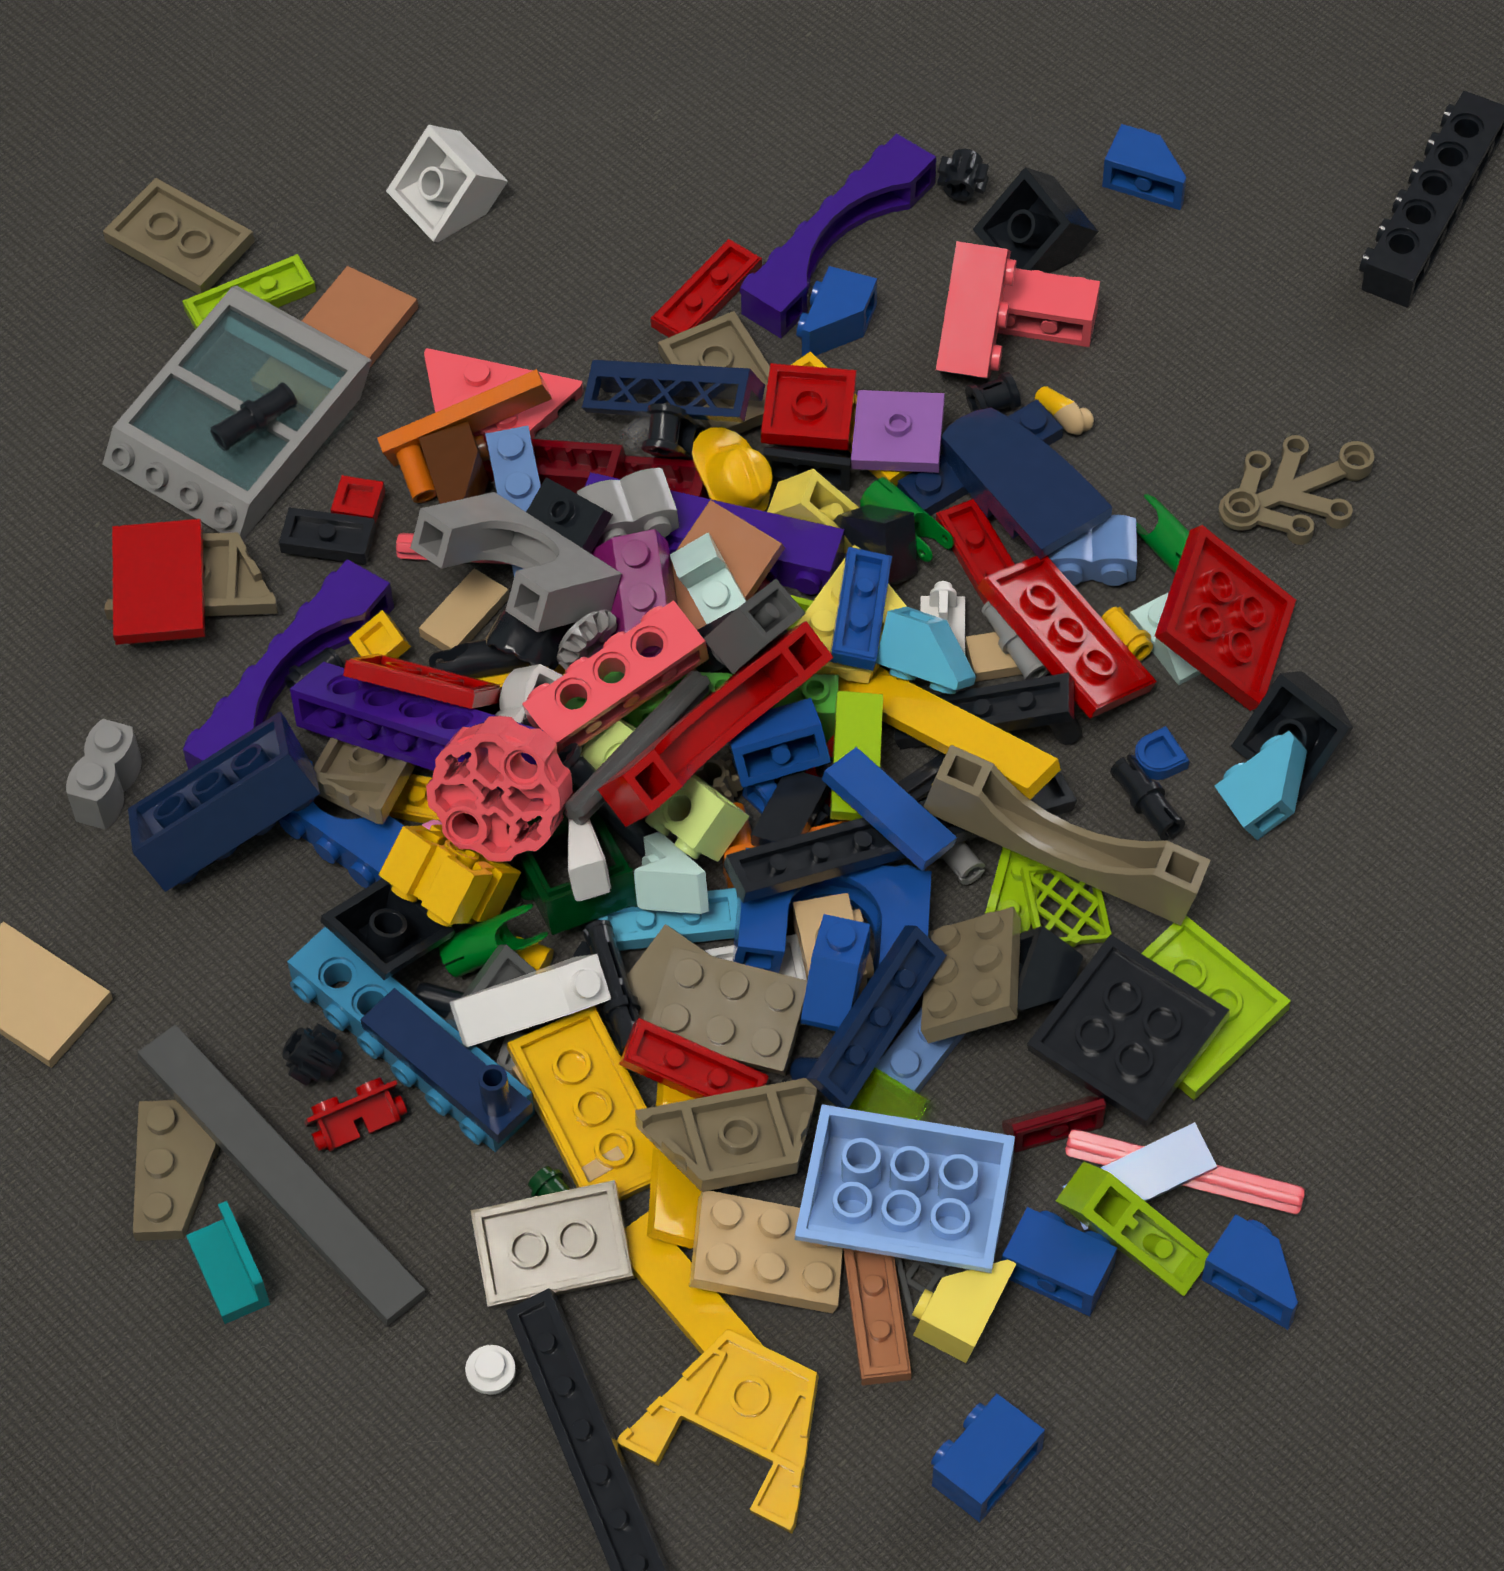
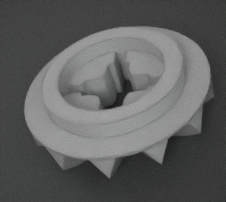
(586, 637)

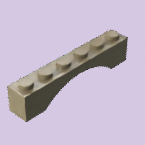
(1144, 873)

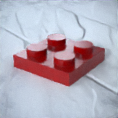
(808, 406)

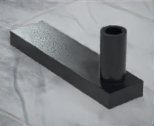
(1018, 707)

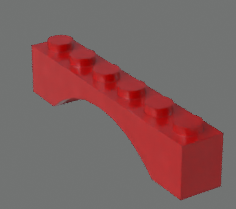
(714, 722)

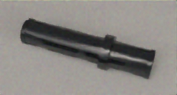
(624, 1006)

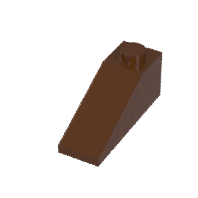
(456, 462)

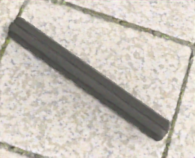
(663, 717)

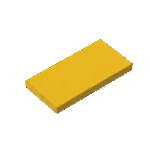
(586, 1099)

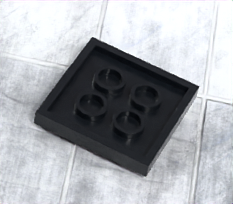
(1128, 1030)

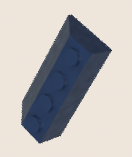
(222, 803)

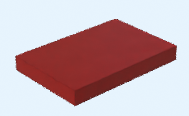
(158, 581)
(423, 680)

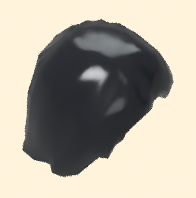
(517, 638)

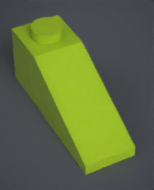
(1133, 1227)

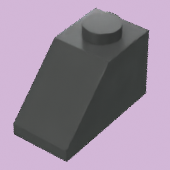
(753, 626)

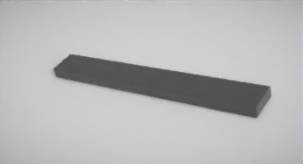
(281, 1175)

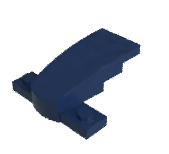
(1012, 476)

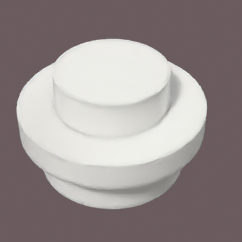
(490, 1369)

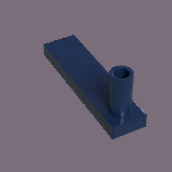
(873, 1019)
(447, 1065)

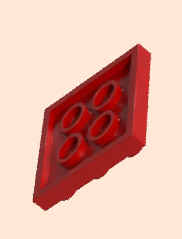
(1225, 617)

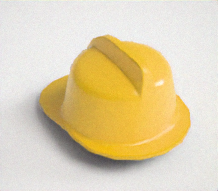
(732, 469)

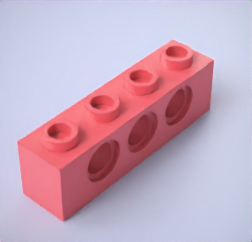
(643, 678)

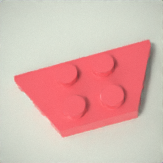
(461, 377)

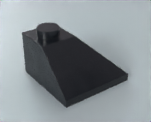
(1305, 710)
(385, 928)

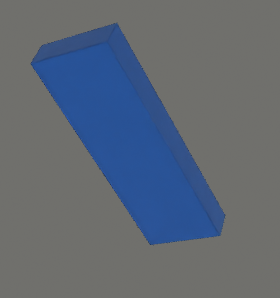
(860, 608)
(889, 808)

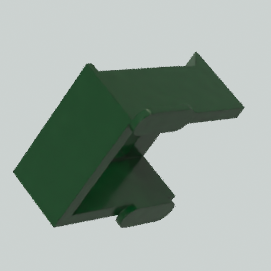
(558, 903)

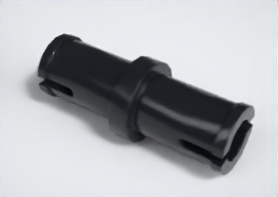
(253, 416)
(1147, 797)

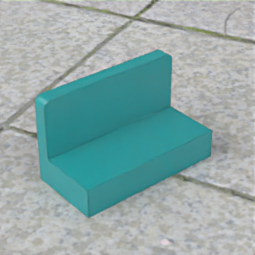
(228, 1267)

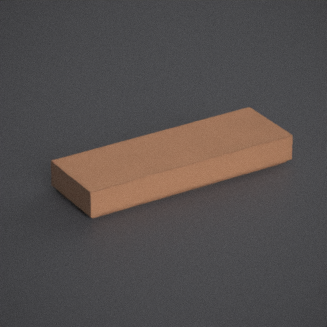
(877, 1317)

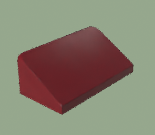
(1055, 1122)

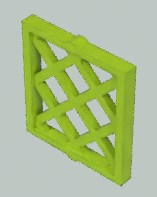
(1035, 909)

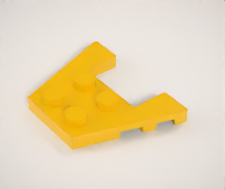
(748, 1400)

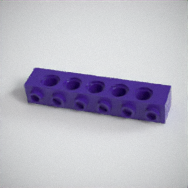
(380, 717)

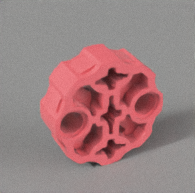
(495, 763)

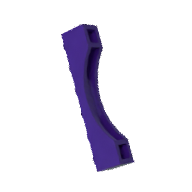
(886, 184)
(335, 613)

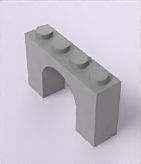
(557, 576)

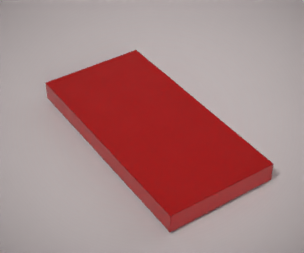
(1067, 634)

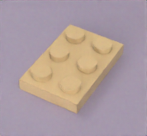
(752, 1253)

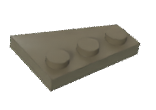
(170, 1170)

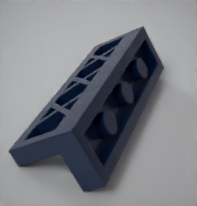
(669, 381)

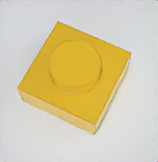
(380, 637)

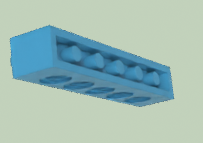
(329, 961)

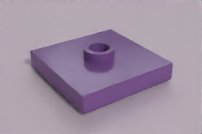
(898, 431)

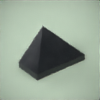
(794, 460)

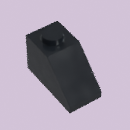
(1045, 967)

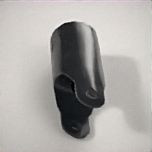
(476, 660)

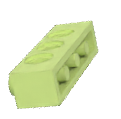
(711, 819)

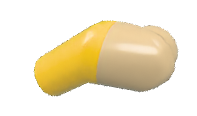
(1065, 411)

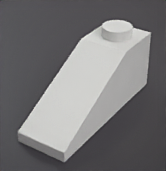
(530, 999)

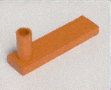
(482, 410)

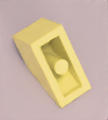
(810, 499)
(960, 1309)

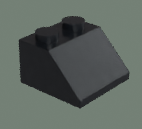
(1036, 223)

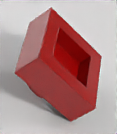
(358, 497)

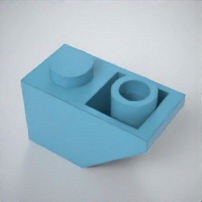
(924, 648)
(1266, 786)

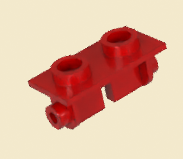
(337, 1120)

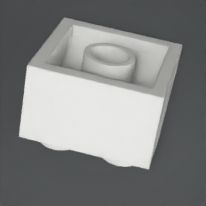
(445, 183)

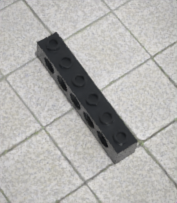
(1433, 200)

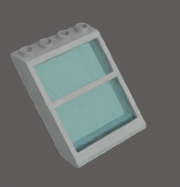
(233, 358)

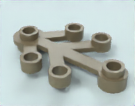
(1293, 491)

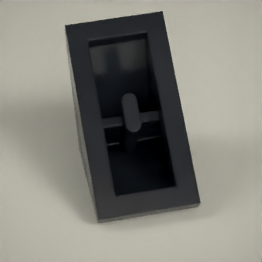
(886, 533)

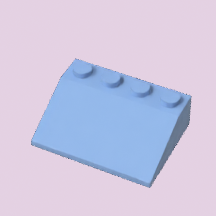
(906, 1188)

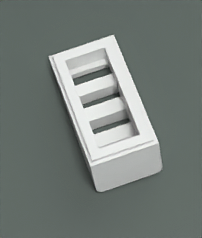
(586, 862)

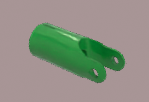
(887, 495)
(1167, 537)
(476, 944)

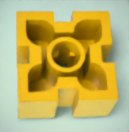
(449, 881)

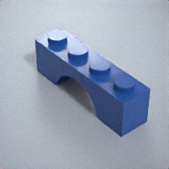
(353, 843)

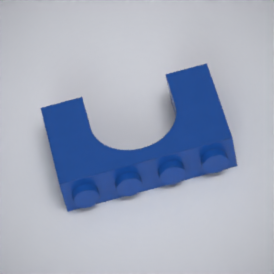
(884, 894)

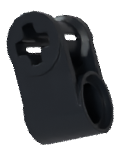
(670, 432)

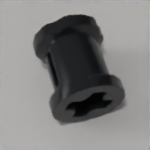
(994, 394)

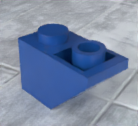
(838, 311)

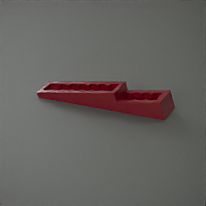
(571, 464)

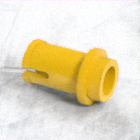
(1136, 640)

